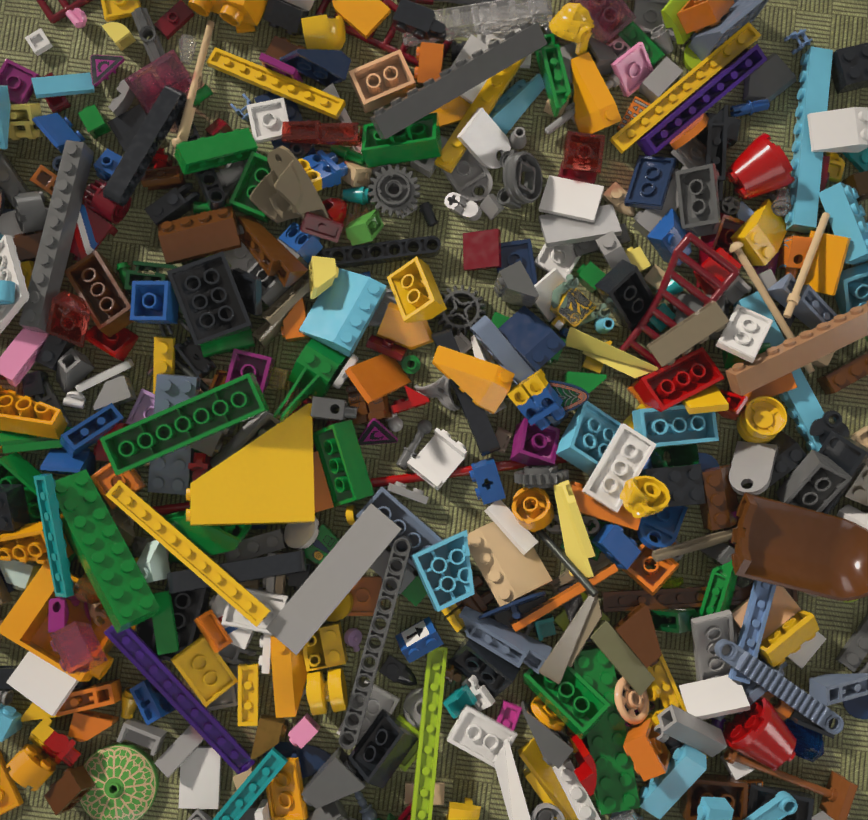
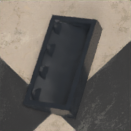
(847, 455)

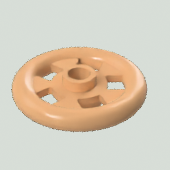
(632, 701)

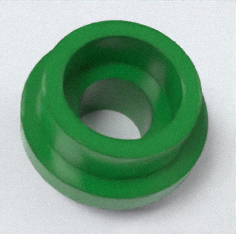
(413, 370)

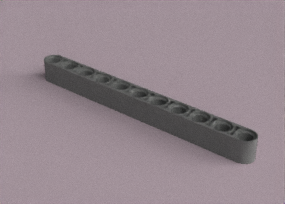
(370, 650)

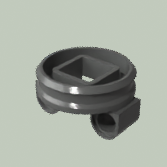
(513, 193)

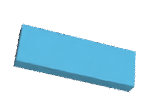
(62, 85)

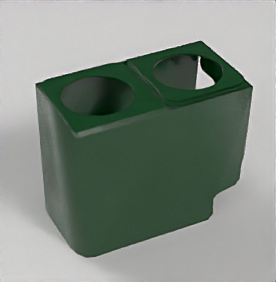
(680, 454)

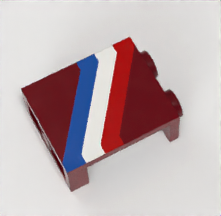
(89, 233)

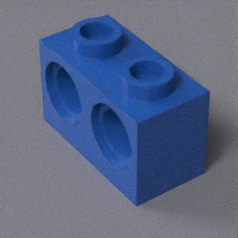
(300, 242)
(150, 702)

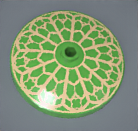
(132, 774)

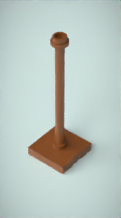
(836, 796)

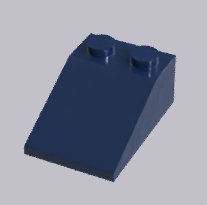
(320, 65)
(531, 338)

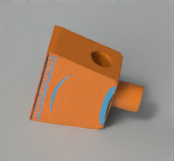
(793, 253)

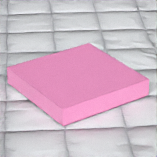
(632, 68)

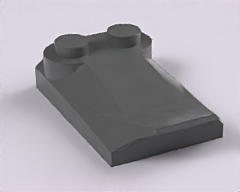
(699, 199)

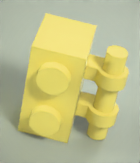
(22, 115)

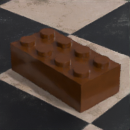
(102, 292)

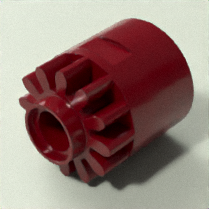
(105, 208)

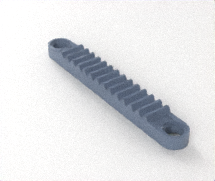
(779, 686)

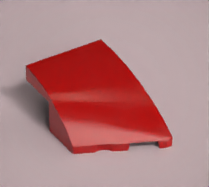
(586, 771)

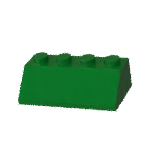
(412, 143)
(343, 463)
(570, 700)

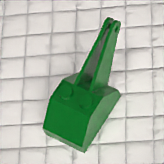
(314, 373)
(209, 538)

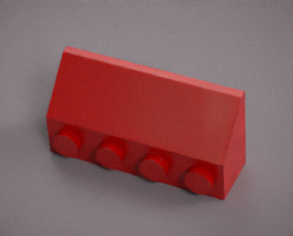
(678, 381)

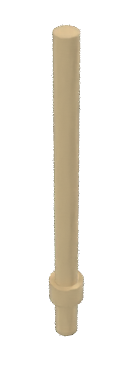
(794, 298)

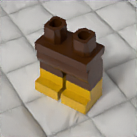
(475, 602)

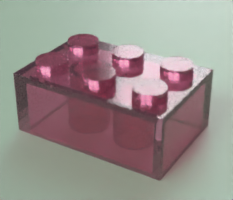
(77, 648)

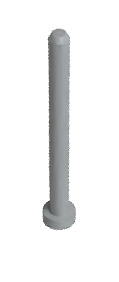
(613, 81)

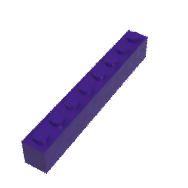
(702, 100)

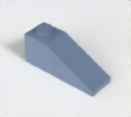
(838, 687)

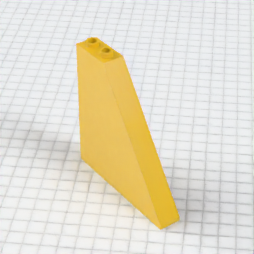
(262, 481)

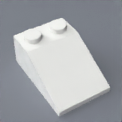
(839, 130)

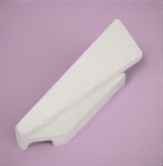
(510, 784)

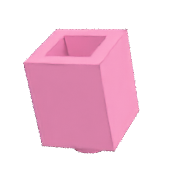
(303, 731)

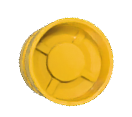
(761, 420)
(321, 692)

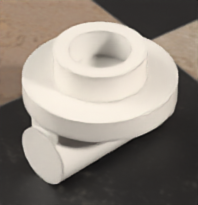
(74, 399)

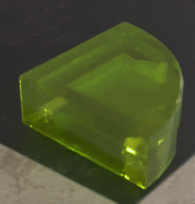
(673, 582)

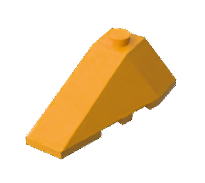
(592, 99)
(478, 378)
(288, 678)

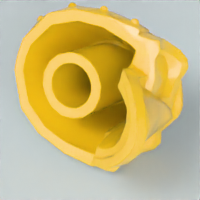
(574, 25)
(644, 496)

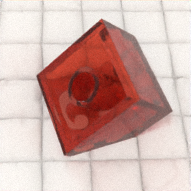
(583, 151)
(69, 318)

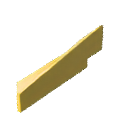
(544, 780)

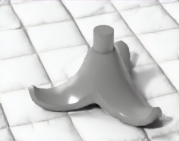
(441, 390)

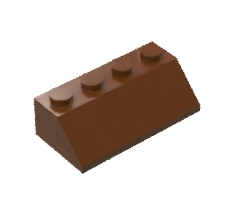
(199, 235)

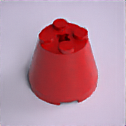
(760, 169)
(761, 735)

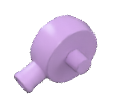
(353, 638)

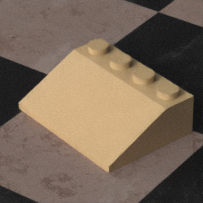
(504, 566)

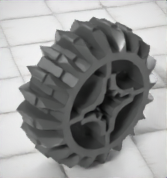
(467, 306)

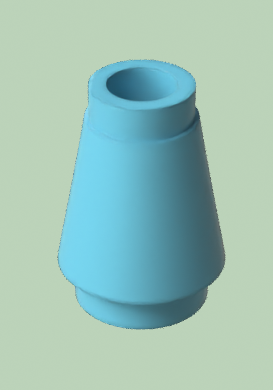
(600, 327)

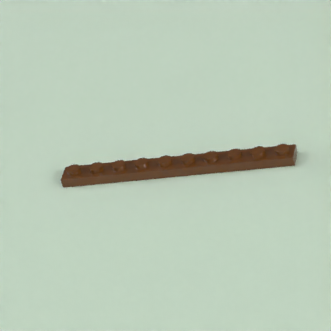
(669, 598)

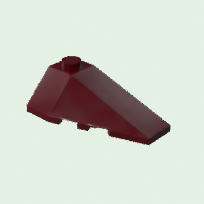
(725, 231)

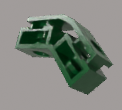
(137, 275)

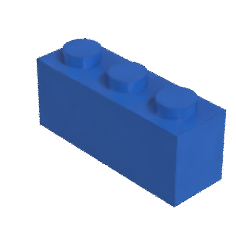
(90, 430)

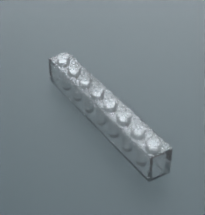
(487, 18)

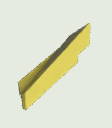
(608, 354)
(574, 534)

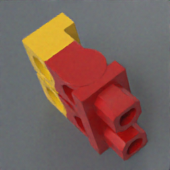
(54, 744)

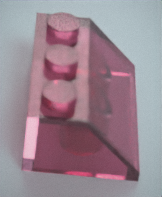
(609, 17)
(152, 78)

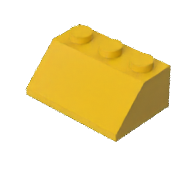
(416, 291)
(788, 638)

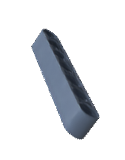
(504, 354)

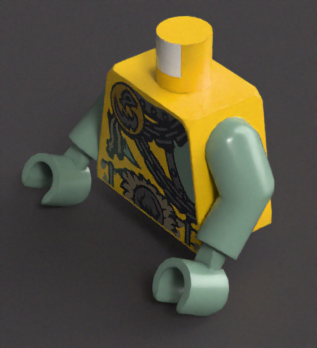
(573, 306)

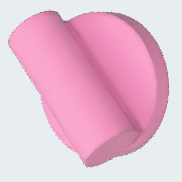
(77, 17)

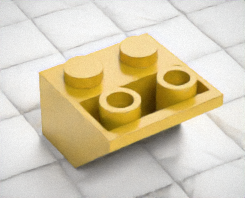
(325, 648)

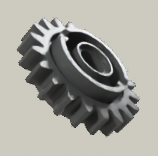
(394, 202)
(541, 476)

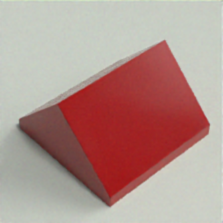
(716, 270)
(117, 345)

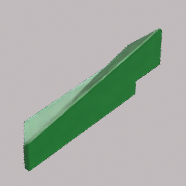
(553, 73)
(19, 442)
(719, 590)

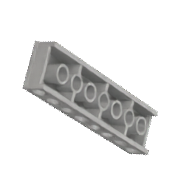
(333, 579)

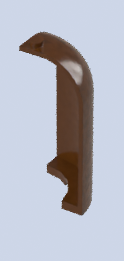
(800, 549)

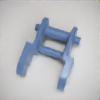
(796, 35)
(238, 111)

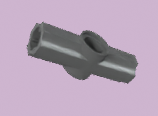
(146, 28)

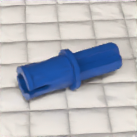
(749, 107)

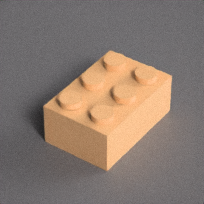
(382, 81)

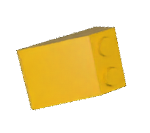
(761, 235)

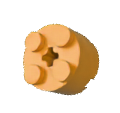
(542, 511)
(31, 767)

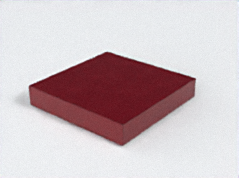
(482, 250)

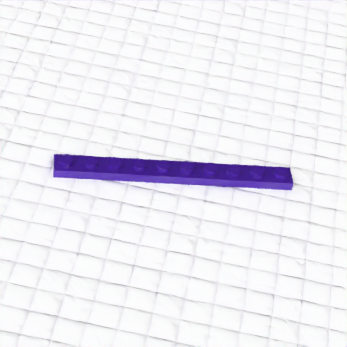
(181, 698)

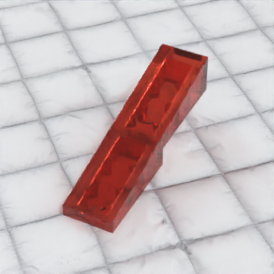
(316, 133)

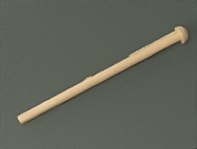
(189, 110)
(736, 248)

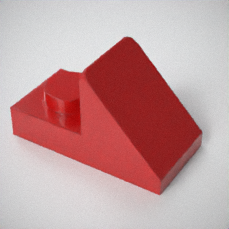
(414, 400)

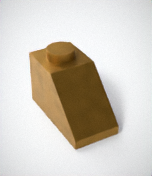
(268, 734)

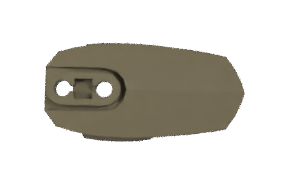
(287, 189)

